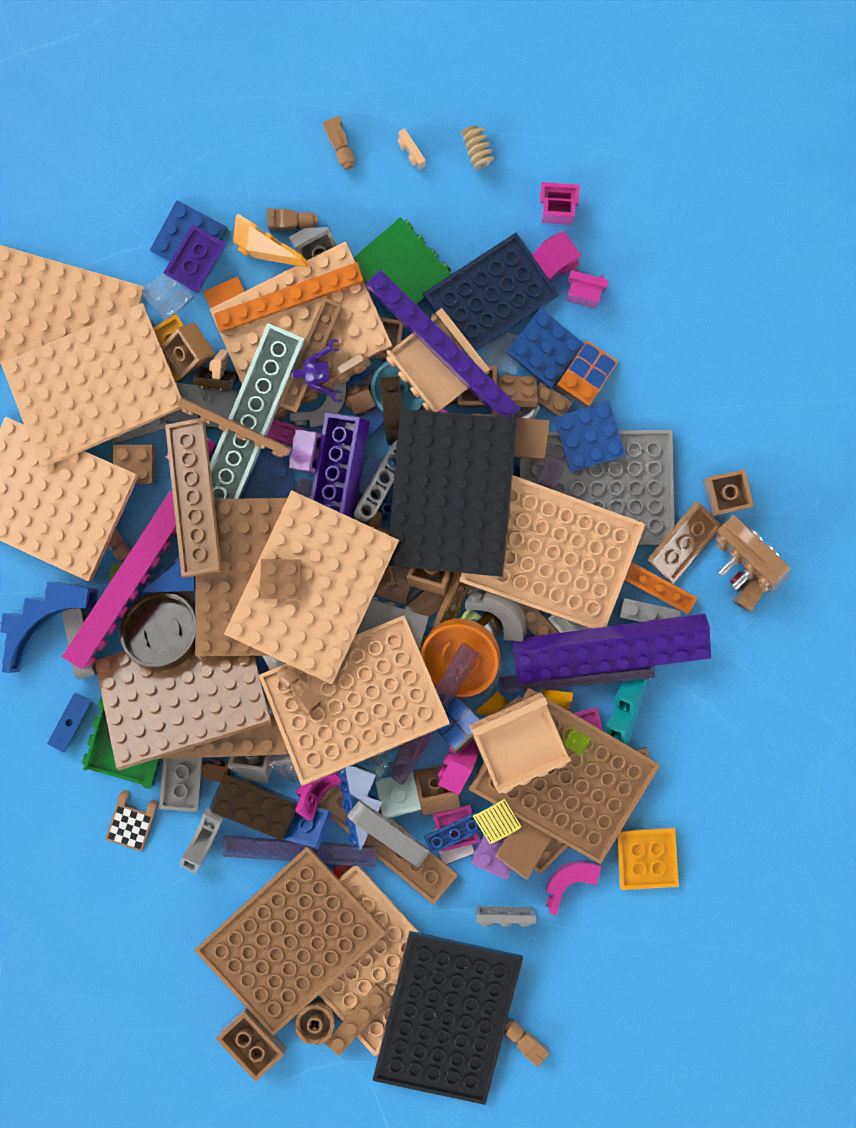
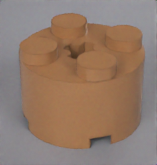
(314, 1032)

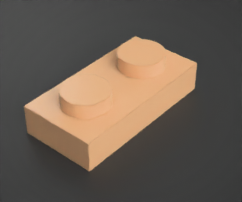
(415, 156)
(219, 364)

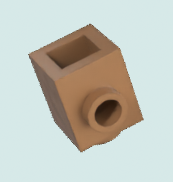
(360, 399)

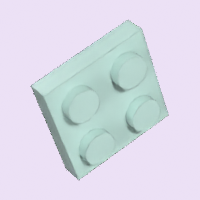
(398, 798)

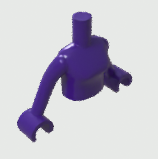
(318, 372)

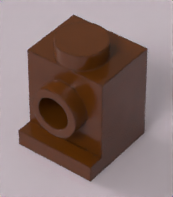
(214, 769)

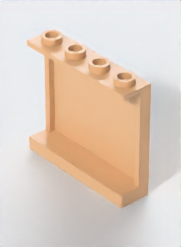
(425, 372)
(519, 743)

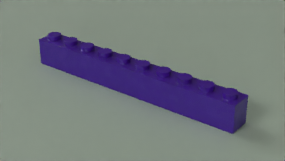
(441, 346)

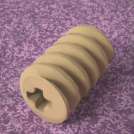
(476, 147)

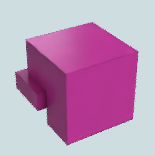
(559, 202)
(557, 255)
(585, 288)

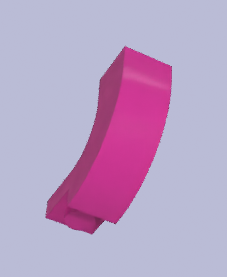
(312, 793)
(567, 874)

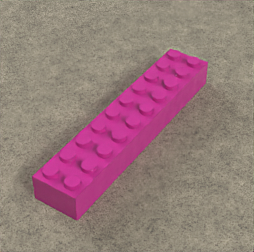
(123, 587)

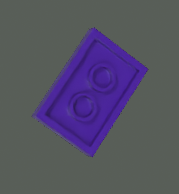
(195, 259)

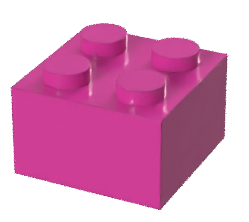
(458, 767)

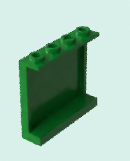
(404, 260)
(101, 756)

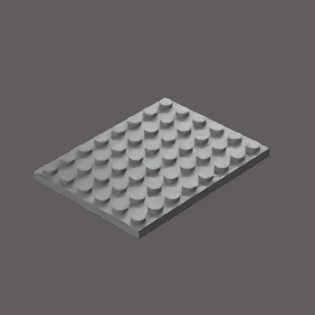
(631, 485)

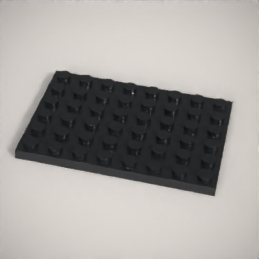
(452, 491)
(447, 1017)

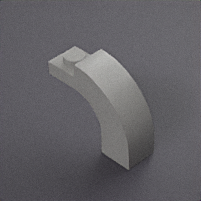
(317, 417)
(506, 610)
(201, 841)

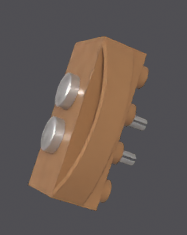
(757, 558)

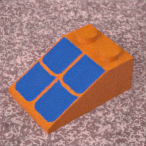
(586, 374)

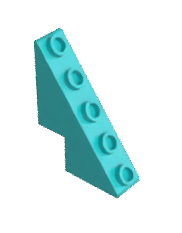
(626, 709)

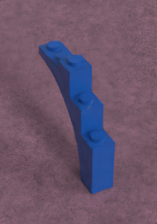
(36, 611)

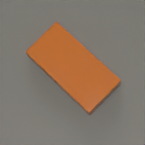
(223, 292)

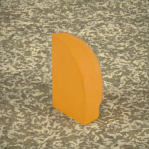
(560, 697)
(492, 704)

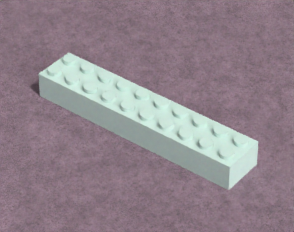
(255, 409)

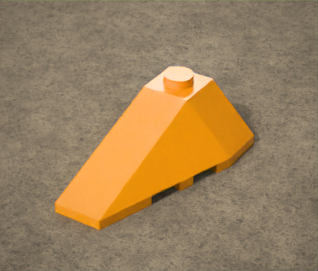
(263, 246)

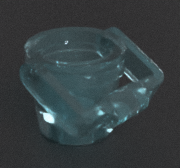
(378, 766)

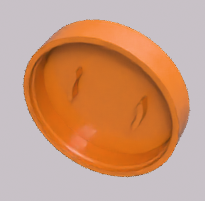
(443, 644)

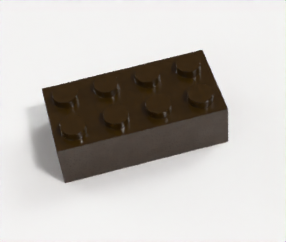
(253, 805)

